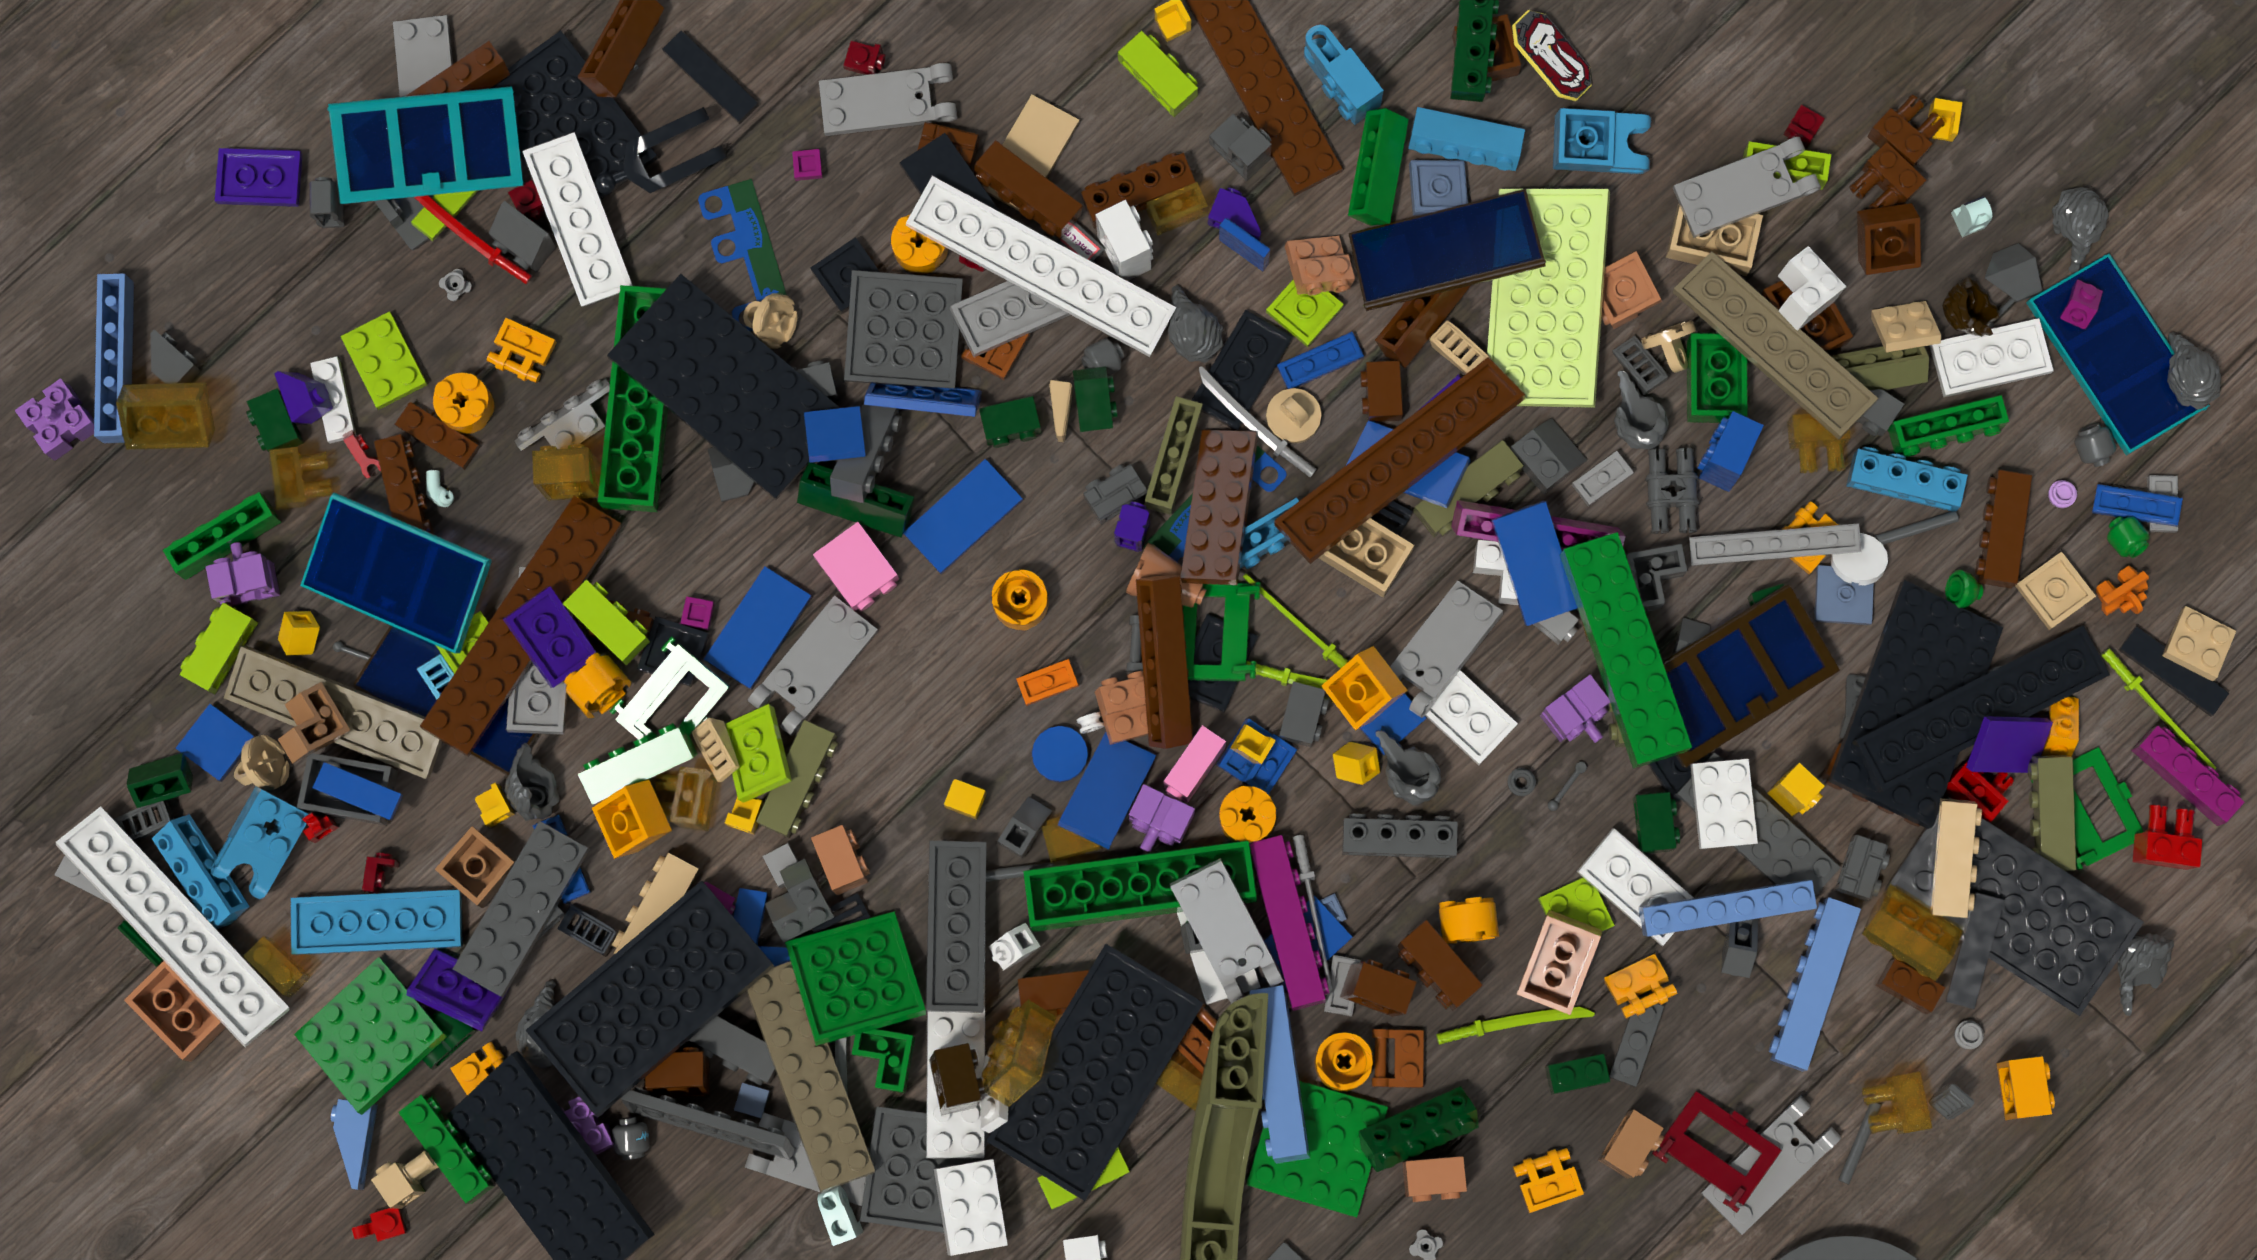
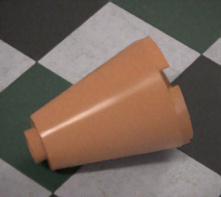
(1155, 563)

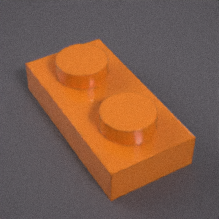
(1047, 682)

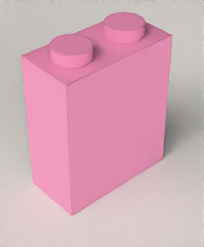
(856, 567)
(1194, 765)

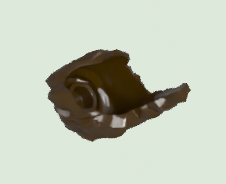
(1969, 309)

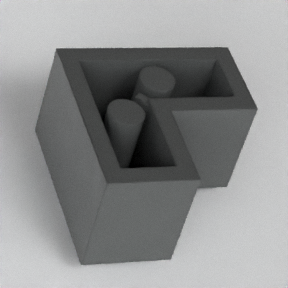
(1242, 146)
(1651, 568)
(802, 905)

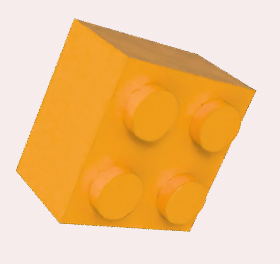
(1364, 688)
(631, 819)
(2025, 1088)

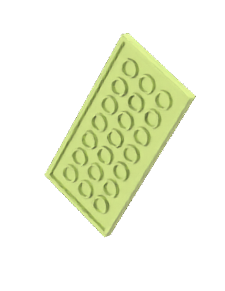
(1550, 317)

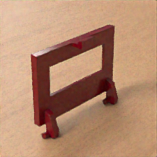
(1707, 1164)

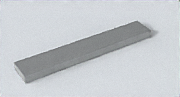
(1775, 544)

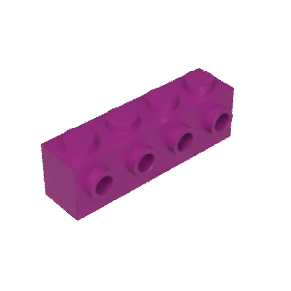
(2188, 776)

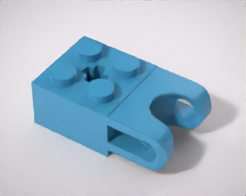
(1342, 75)
(1606, 137)
(254, 846)

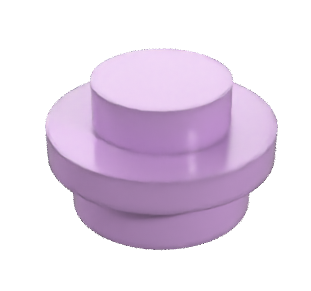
(2062, 494)

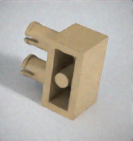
(401, 1182)

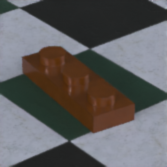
(437, 435)

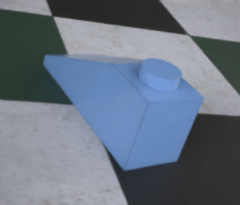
(354, 1139)

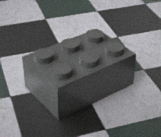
(321, 803)

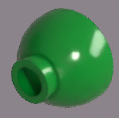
(1963, 589)

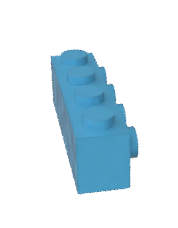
(1466, 139)
(1906, 479)
(1263, 537)
(191, 862)

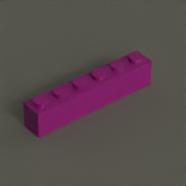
(1475, 522)
(1287, 922)

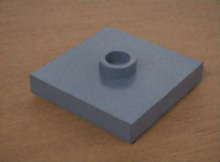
(1437, 185)
(1841, 601)

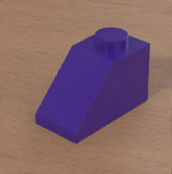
(1235, 207)
(303, 397)

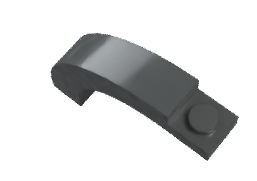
(1845, 1249)

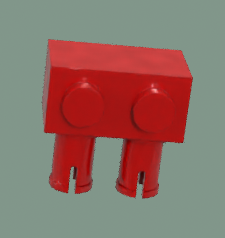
(1973, 787)
(2167, 850)

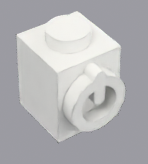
(1014, 946)

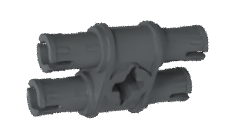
(1684, 482)

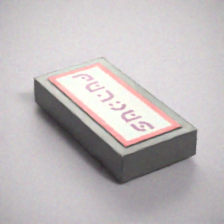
(1080, 242)

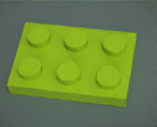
(384, 360)
(758, 752)

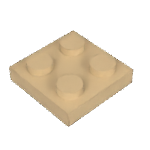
(1906, 326)
(2055, 590)
(2199, 643)

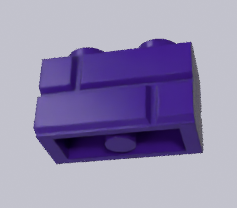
(1132, 526)

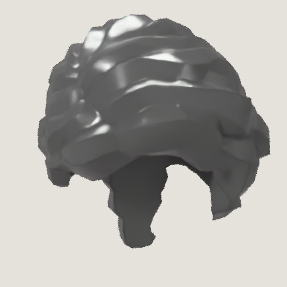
(2080, 219)
(1193, 329)
(2192, 374)
(1639, 419)
(1409, 771)
(531, 786)
(2143, 963)
(525, 1043)

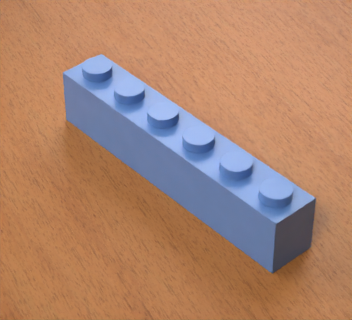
(113, 352)
(1727, 907)
(1814, 984)
(1281, 1084)

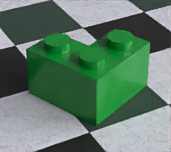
(894, 1056)

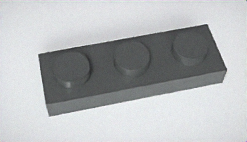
(1635, 1045)

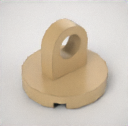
(772, 319)
(1671, 344)
(1293, 415)
(262, 764)

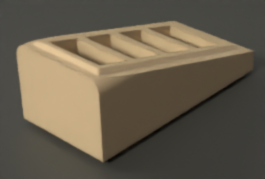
(1447, 337)
(1061, 399)
(705, 736)

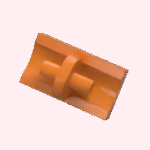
(2126, 596)

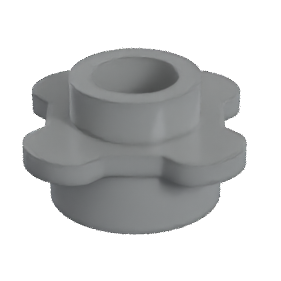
(447, 282)
(1424, 1238)

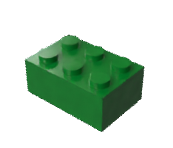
(1714, 379)

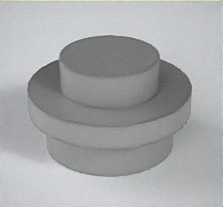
(1968, 1035)

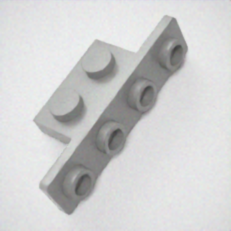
(569, 424)

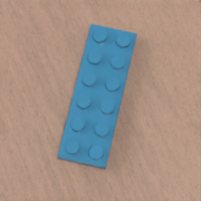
(376, 922)

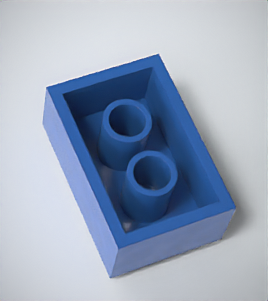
(1729, 450)

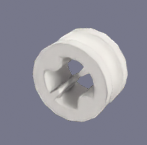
(1090, 722)

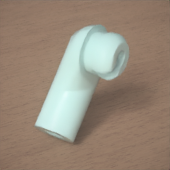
(435, 491)

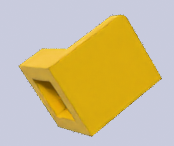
(1172, 19)
(1950, 113)
(298, 633)
(1252, 744)
(1356, 763)
(965, 799)
(494, 806)
(745, 815)

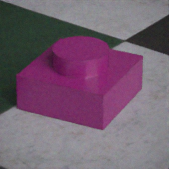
(807, 164)
(697, 613)

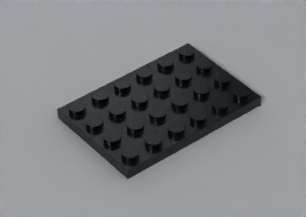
(555, 103)

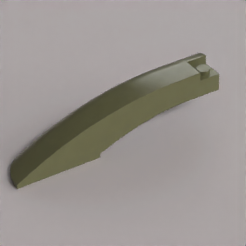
(1224, 1131)

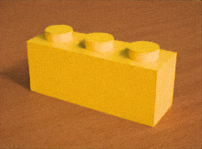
(1797, 790)

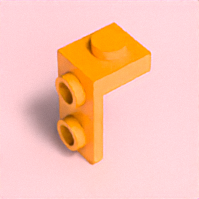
(2065, 727)

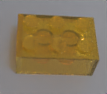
(165, 416)
(566, 472)
(1912, 933)
(1018, 1052)

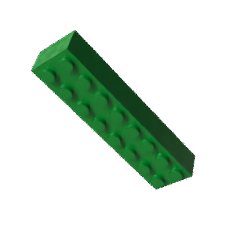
(633, 424)
(1625, 650)
(1126, 886)

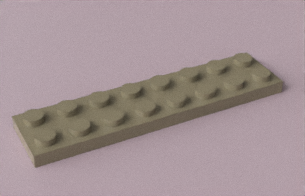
(1775, 345)
(374, 724)
(809, 1082)

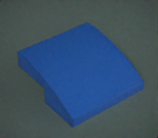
(1258, 775)

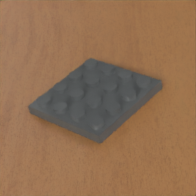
(902, 330)
(904, 1180)

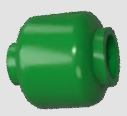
(2128, 537)

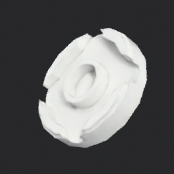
(1863, 566)

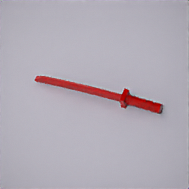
(493, 255)

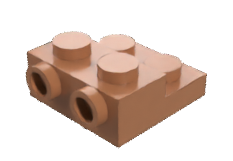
(1319, 265)
(1627, 291)
(1123, 707)

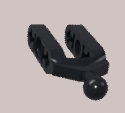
(634, 170)

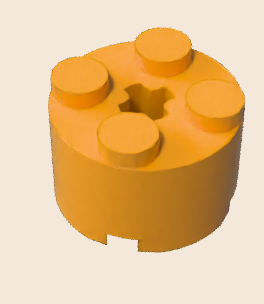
(914, 259)
(477, 408)
(1017, 584)
(596, 685)
(1245, 799)
(1468, 920)
(1343, 1045)

